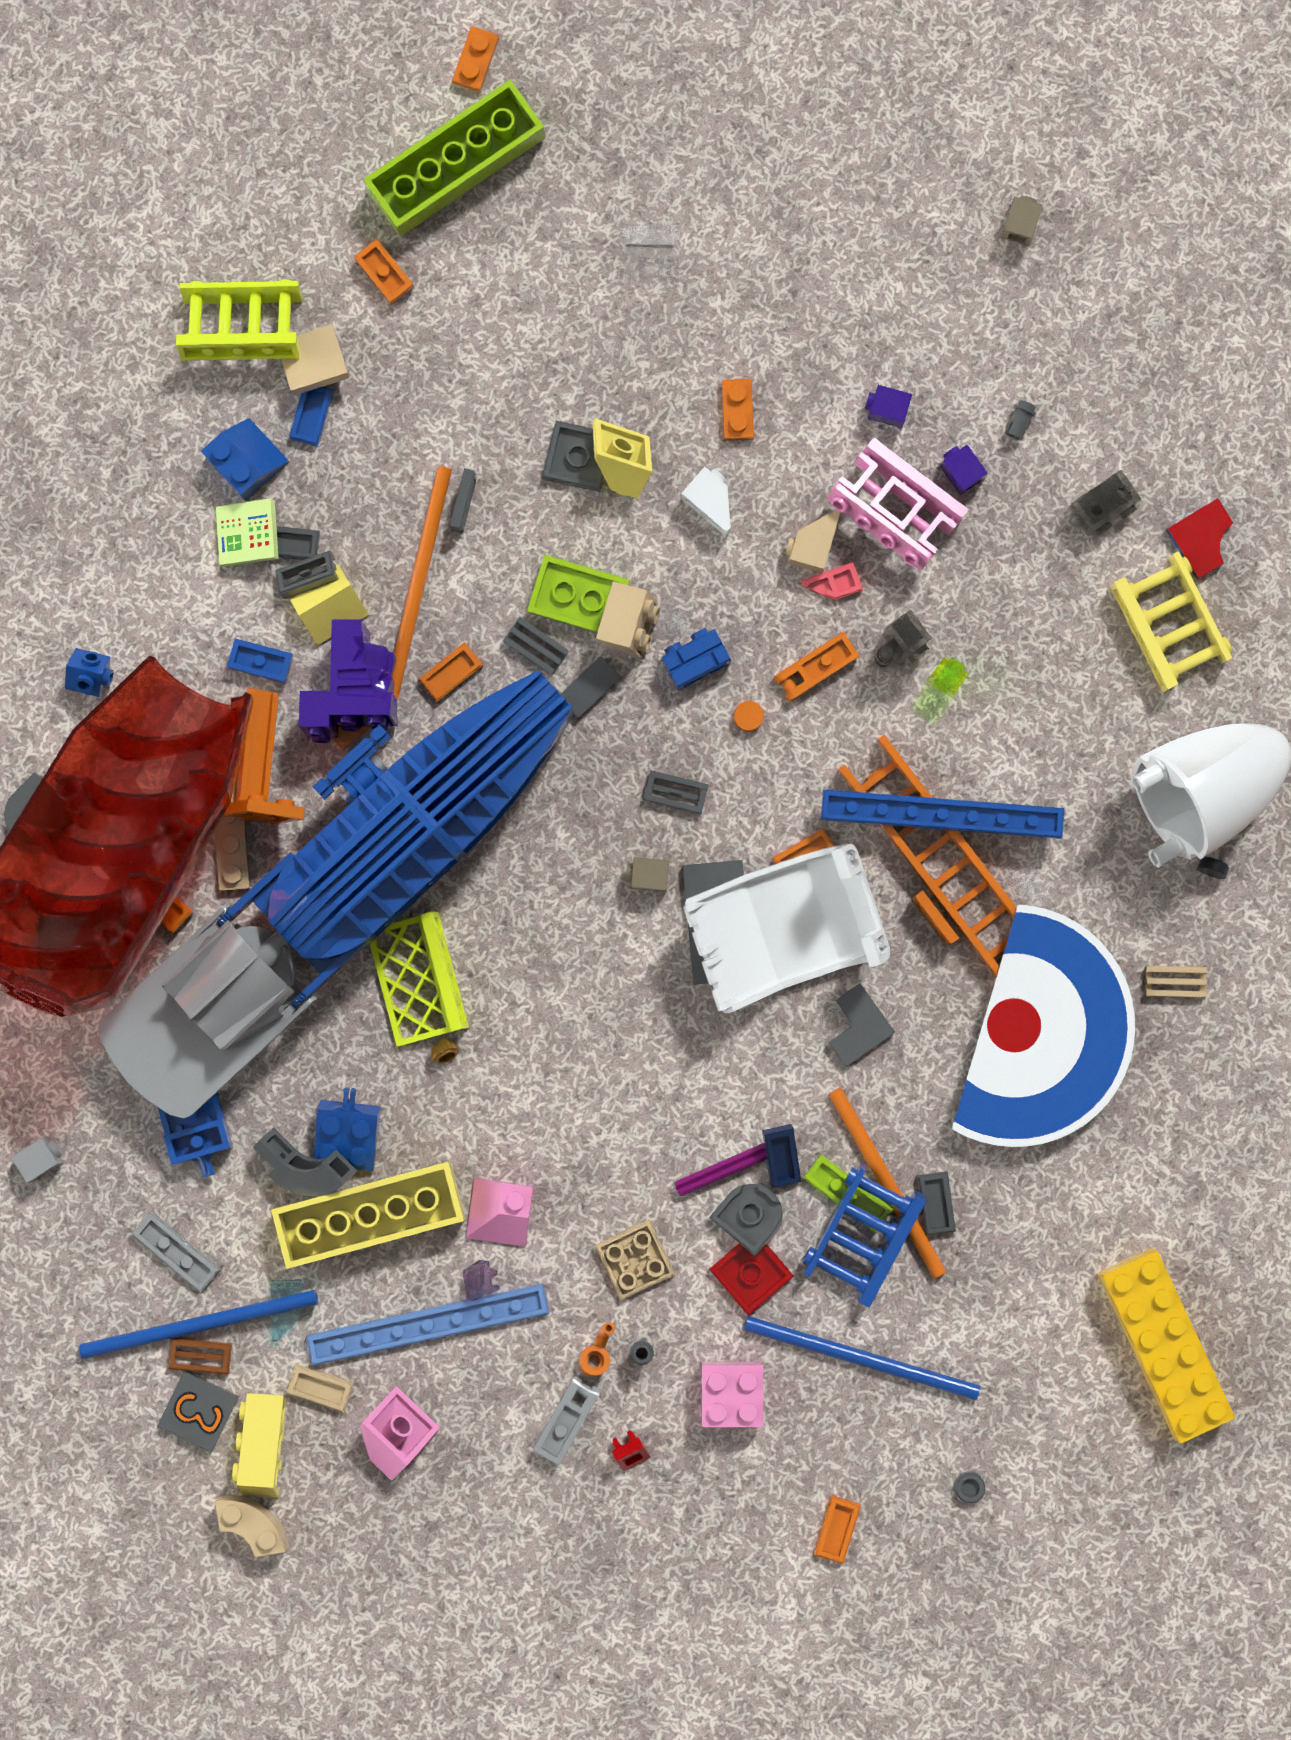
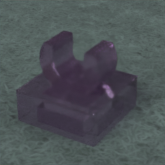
(478, 1280)

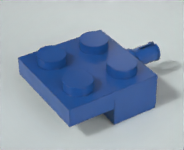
(348, 1129)
(197, 1135)

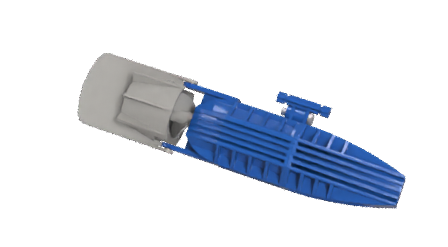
(408, 826)

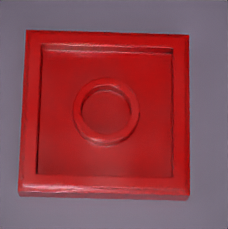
(749, 1277)

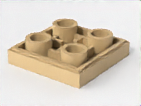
(319, 361)
(635, 1259)

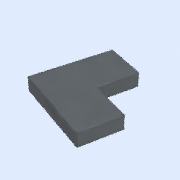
(867, 1028)

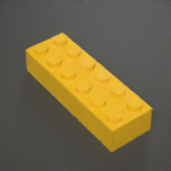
(1166, 1345)

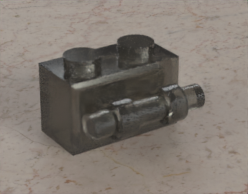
(904, 638)

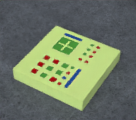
(247, 532)

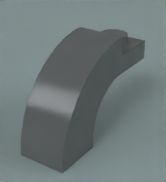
(302, 1173)

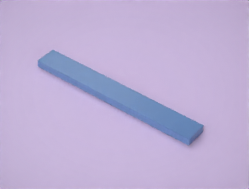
(427, 1324)

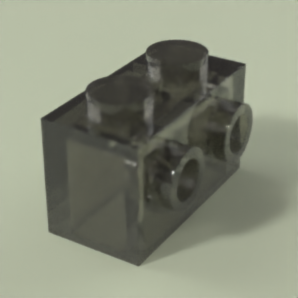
(1105, 503)

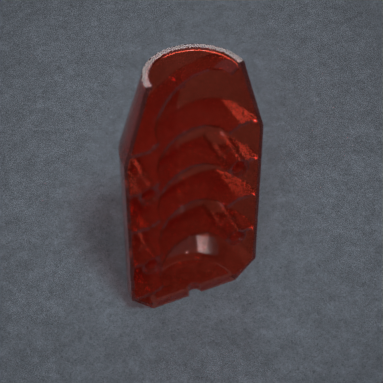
(113, 838)

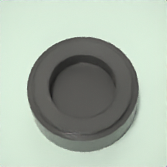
(969, 1487)

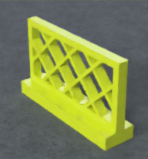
(443, 979)

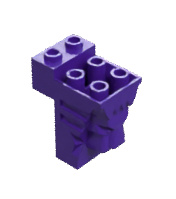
(358, 686)

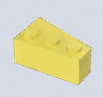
(260, 1445)

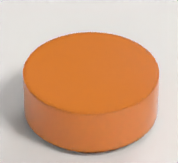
(748, 716)

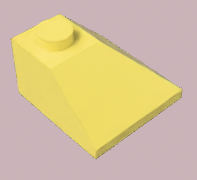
(622, 457)

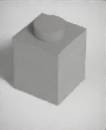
(38, 1159)

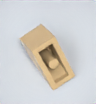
(813, 543)

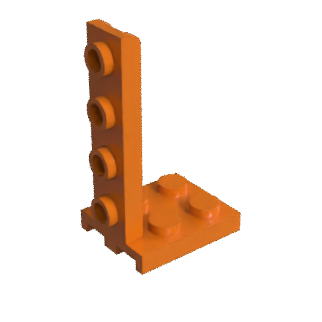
(256, 765)

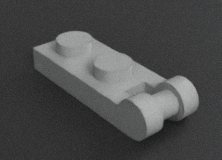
(566, 1421)

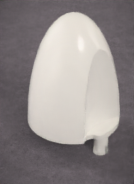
(1209, 786)

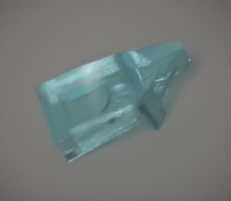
(283, 1321)

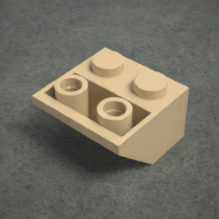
(628, 620)

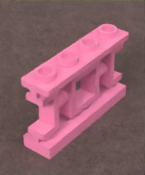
(909, 487)

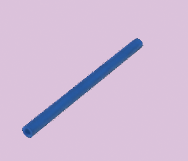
(199, 1324)
(862, 1358)

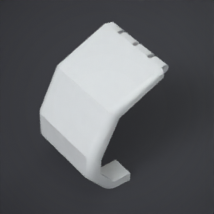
(786, 926)

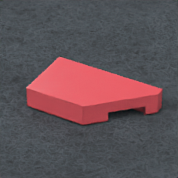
(835, 583)

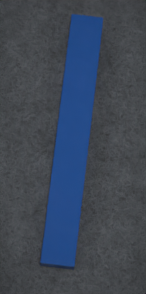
(942, 814)

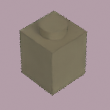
(1022, 220)
(648, 874)

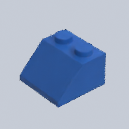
(244, 457)

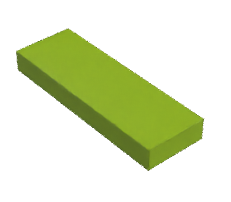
(830, 1181)

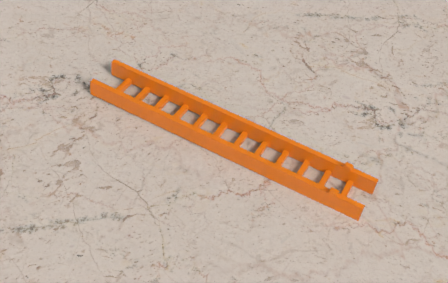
(914, 862)

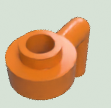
(597, 1350)

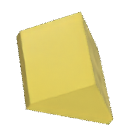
(326, 603)

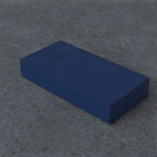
(781, 1155)

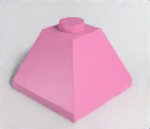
(499, 1212)
(396, 1433)

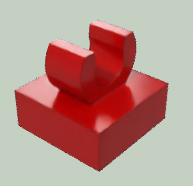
(630, 1453)

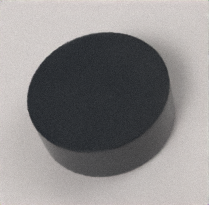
(1213, 868)

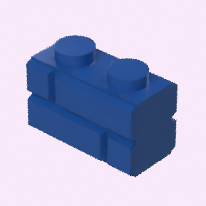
(696, 658)

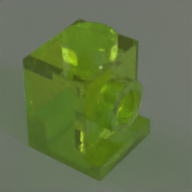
(948, 676)

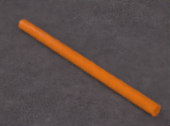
(420, 574)

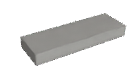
(176, 1252)

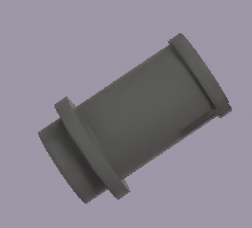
(1020, 419)
(641, 1360)

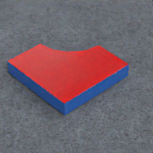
(1200, 537)

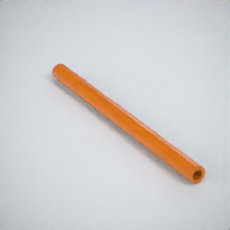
(884, 1177)

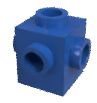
(88, 672)

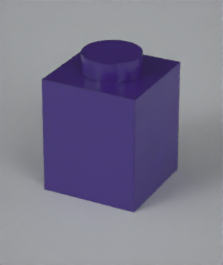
(888, 406)
(963, 468)

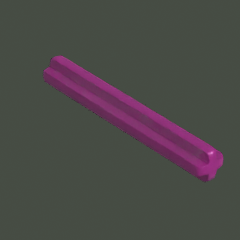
(720, 1170)

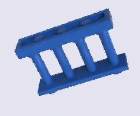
(880, 1259)

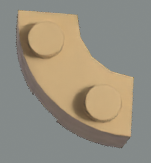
(253, 1523)

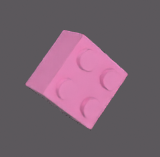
(732, 1394)

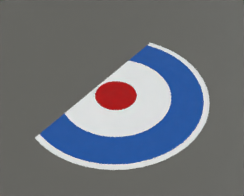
(1050, 1036)

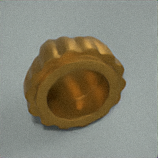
(444, 1051)

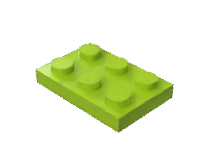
(571, 593)

